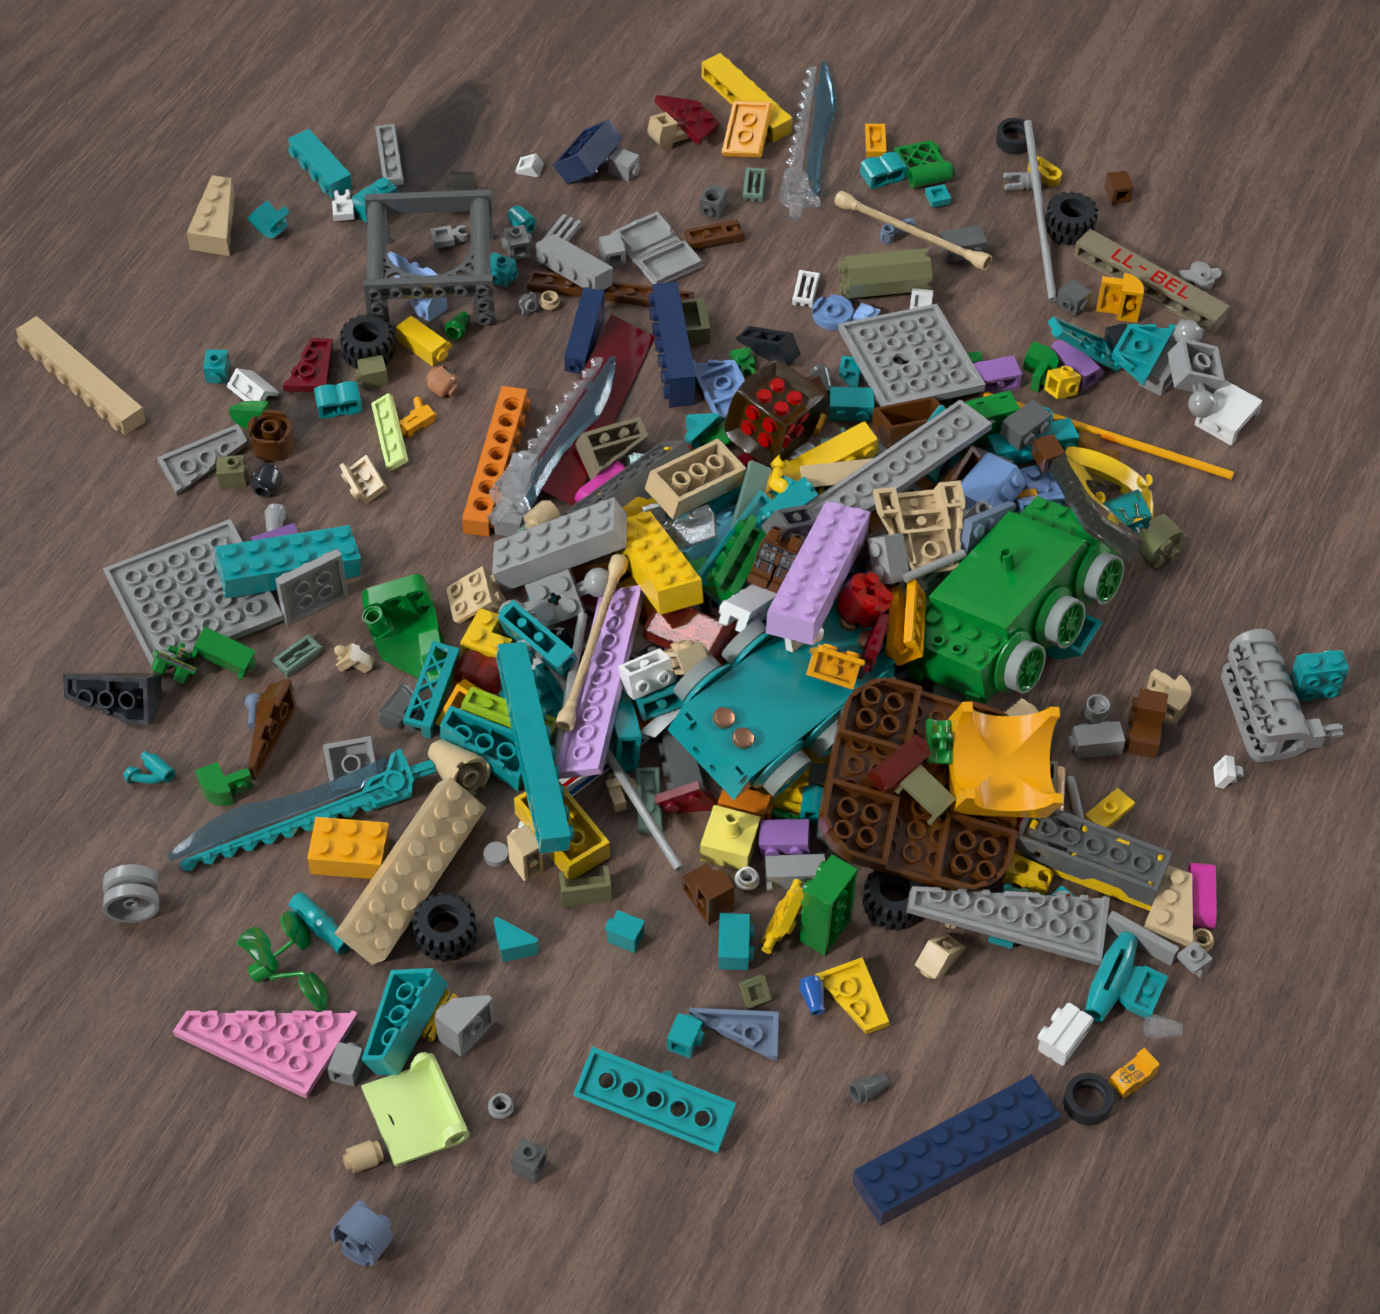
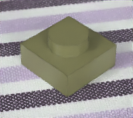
(755, 991)

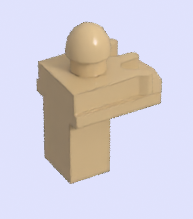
(354, 657)
(616, 792)

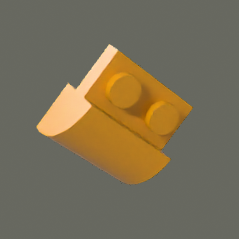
(1121, 297)

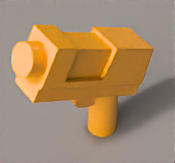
(419, 417)

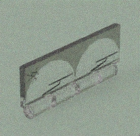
(691, 528)

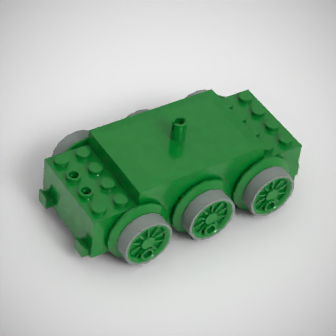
(1013, 601)

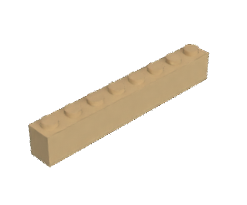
(80, 376)

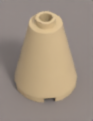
(460, 764)

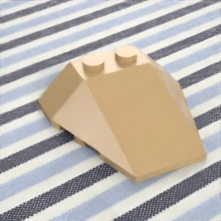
(927, 519)

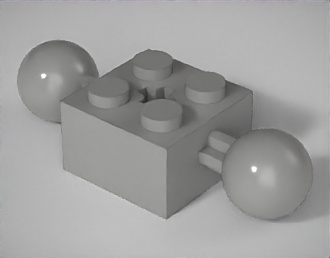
(1196, 368)
(570, 592)

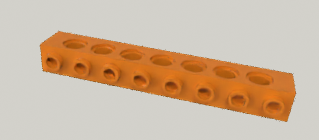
(495, 457)

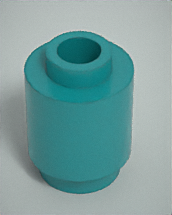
(519, 216)

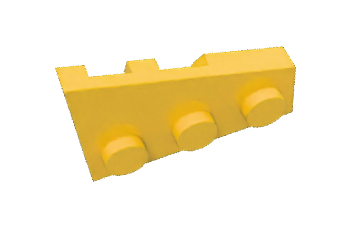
(856, 994)

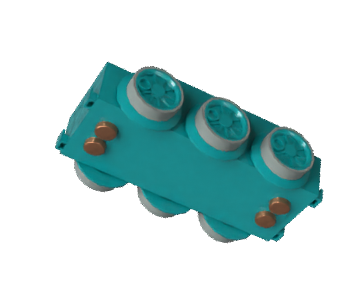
(762, 709)

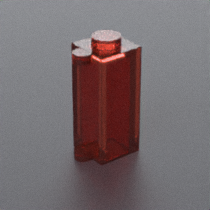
(899, 763)

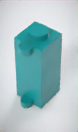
(796, 495)

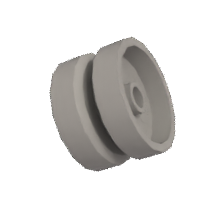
(130, 893)

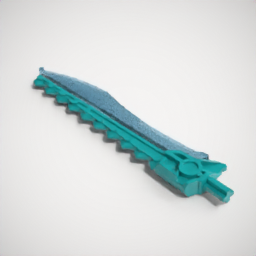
(380, 791)

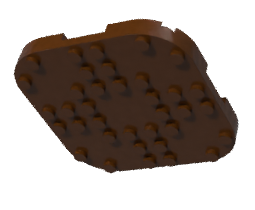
(891, 828)

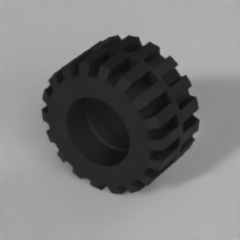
(1070, 217)
(367, 338)
(882, 910)
(449, 943)

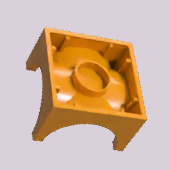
(1002, 764)

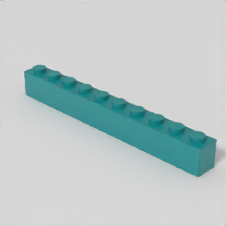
(533, 748)

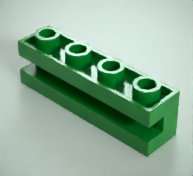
(736, 561)

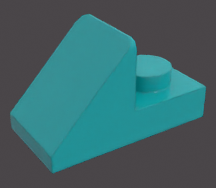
(699, 427)

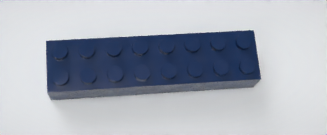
(955, 1150)

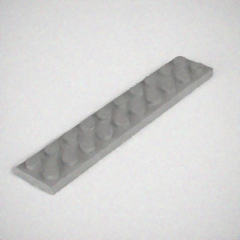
(908, 458)

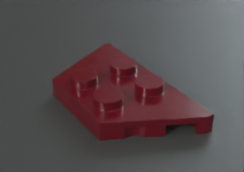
(690, 116)

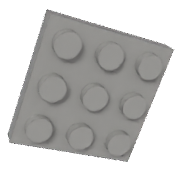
(312, 587)

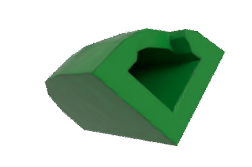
(244, 411)

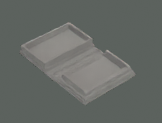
(658, 250)

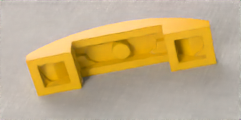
(1106, 468)

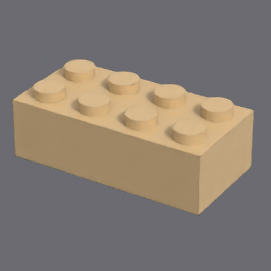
(695, 478)

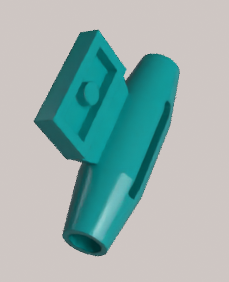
(1119, 980)

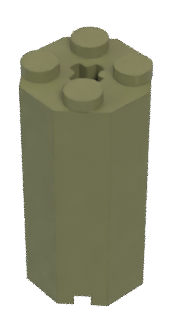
(884, 273)

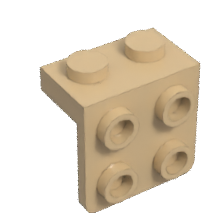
(474, 592)

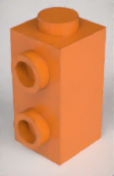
(749, 802)

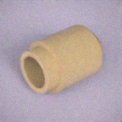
(363, 1156)

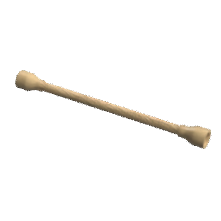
(977, 258)
(567, 716)

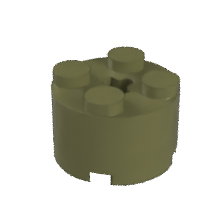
(1161, 541)

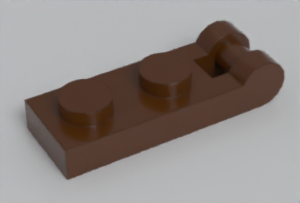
(714, 234)

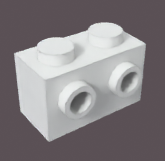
(646, 674)

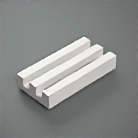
(804, 300)

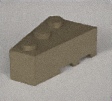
(610, 444)

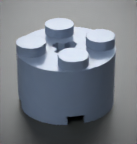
(362, 1234)

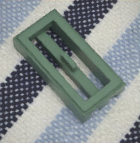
(753, 195)
(300, 657)

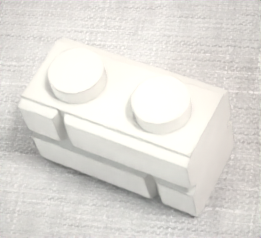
(1065, 1033)

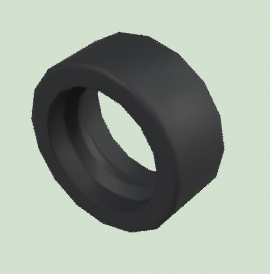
(1007, 144)
(1091, 1081)

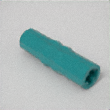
(318, 921)

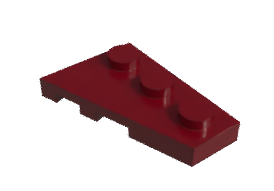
(312, 368)

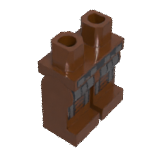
(772, 554)

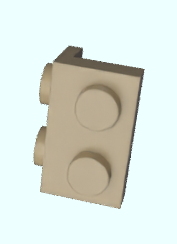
(364, 479)

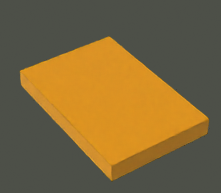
(747, 129)

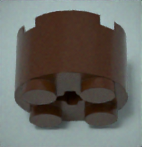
(271, 435)

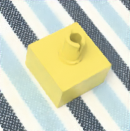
(730, 838)

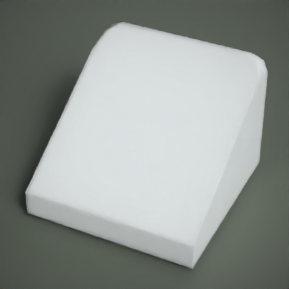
(530, 165)

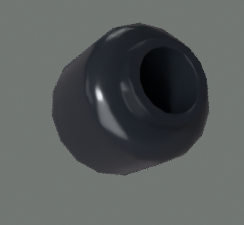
(266, 480)

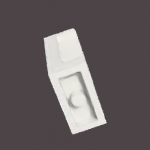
(1231, 413)

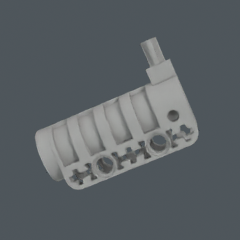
(1269, 701)

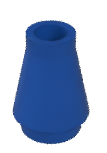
(813, 994)

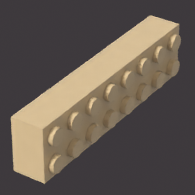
(410, 871)

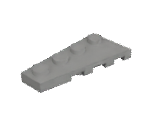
(195, 460)

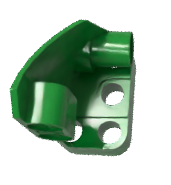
(403, 623)

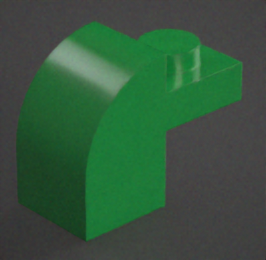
(1038, 361)
(220, 788)

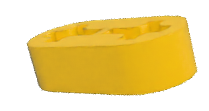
(1049, 173)

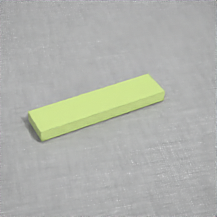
(389, 432)

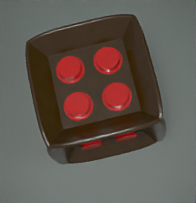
(773, 412)

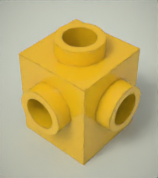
(1062, 382)

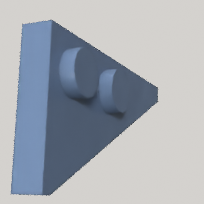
(981, 524)
(749, 1028)

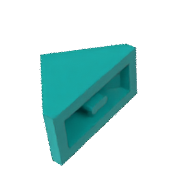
(514, 942)

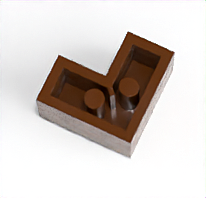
(1146, 722)
(709, 892)

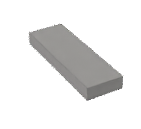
(1147, 940)

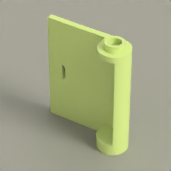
(420, 1108)

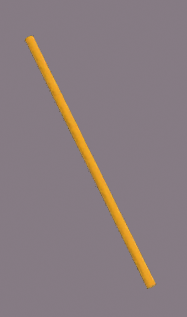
(1145, 447)

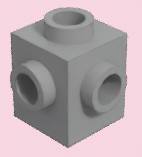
(517, 242)

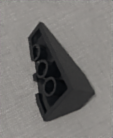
(121, 695)

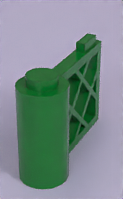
(926, 172)

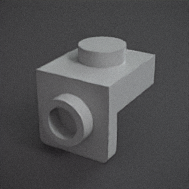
(1195, 959)

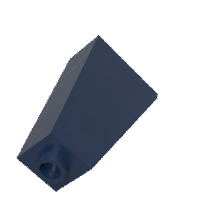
(585, 330)

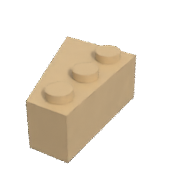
(1173, 909)

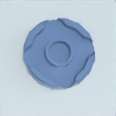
(831, 311)

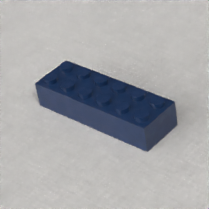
(672, 344)

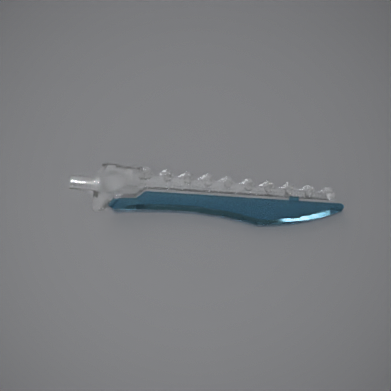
(794, 186)
(514, 482)

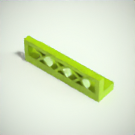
(494, 709)

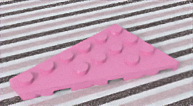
(276, 1046)

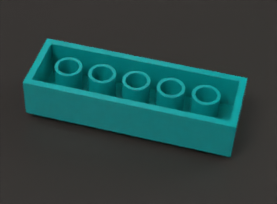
(255, 564)

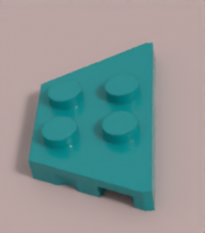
(1141, 349)

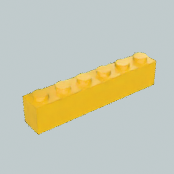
(735, 86)
(850, 445)

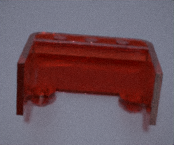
(689, 624)

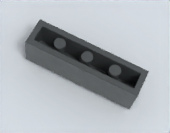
(679, 763)

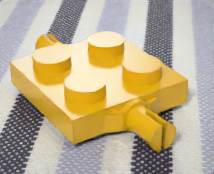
(783, 917)

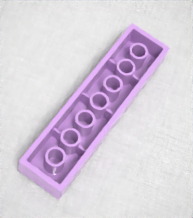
(818, 573)

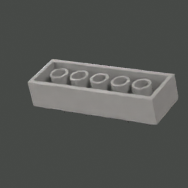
(560, 544)

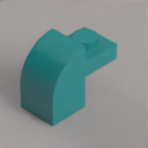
(268, 220)

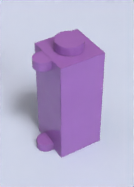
(1079, 362)

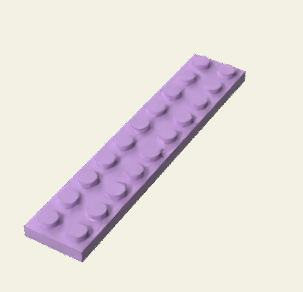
(587, 745)

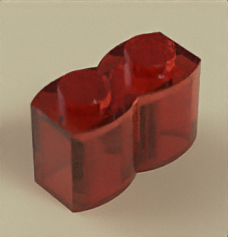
(478, 670)

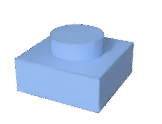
(865, 311)

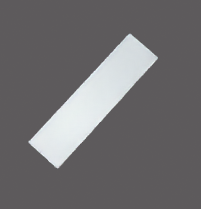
(660, 723)

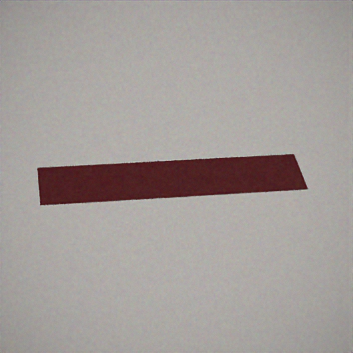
(630, 348)

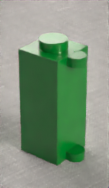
(225, 652)

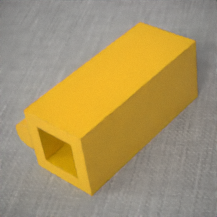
(422, 341)

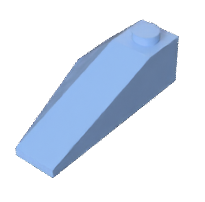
(424, 307)

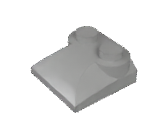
(348, 756)

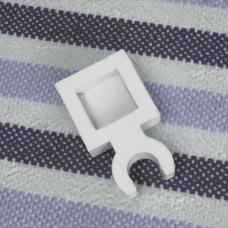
(342, 207)

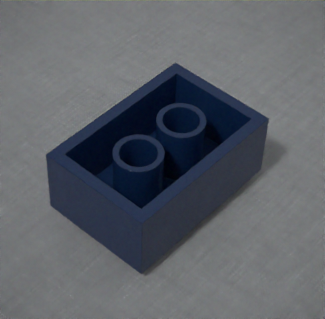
(588, 152)

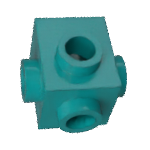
(503, 269)

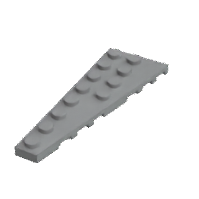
(1045, 922)

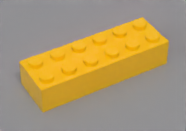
(660, 565)

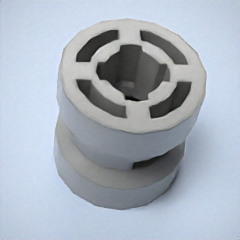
(1096, 709)

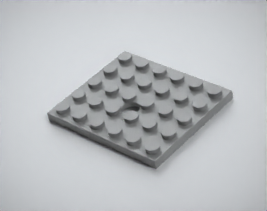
(917, 335)

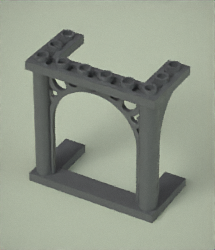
(478, 282)

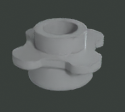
(528, 303)

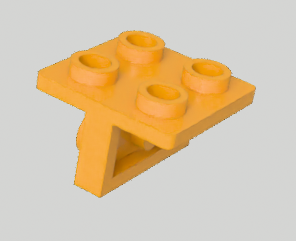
(834, 666)

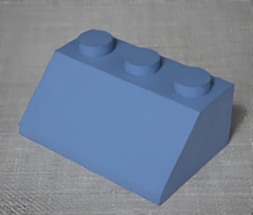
(993, 482)

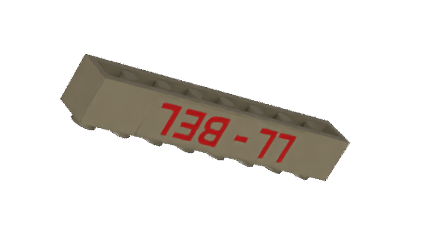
(1158, 283)

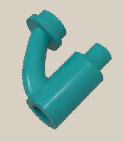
(161, 770)

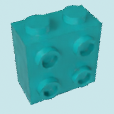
(1319, 675)

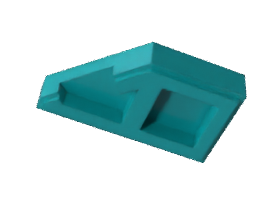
(849, 371)

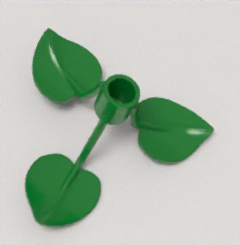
(258, 946)

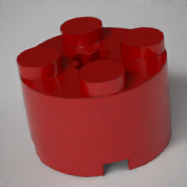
(864, 599)

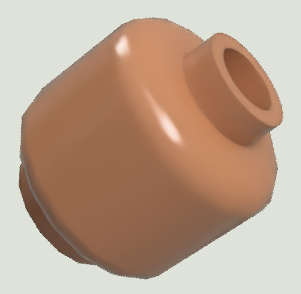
(442, 381)

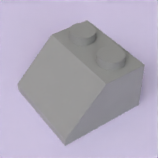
(464, 1022)

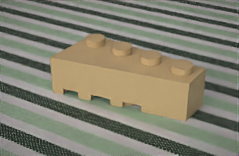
(213, 218)

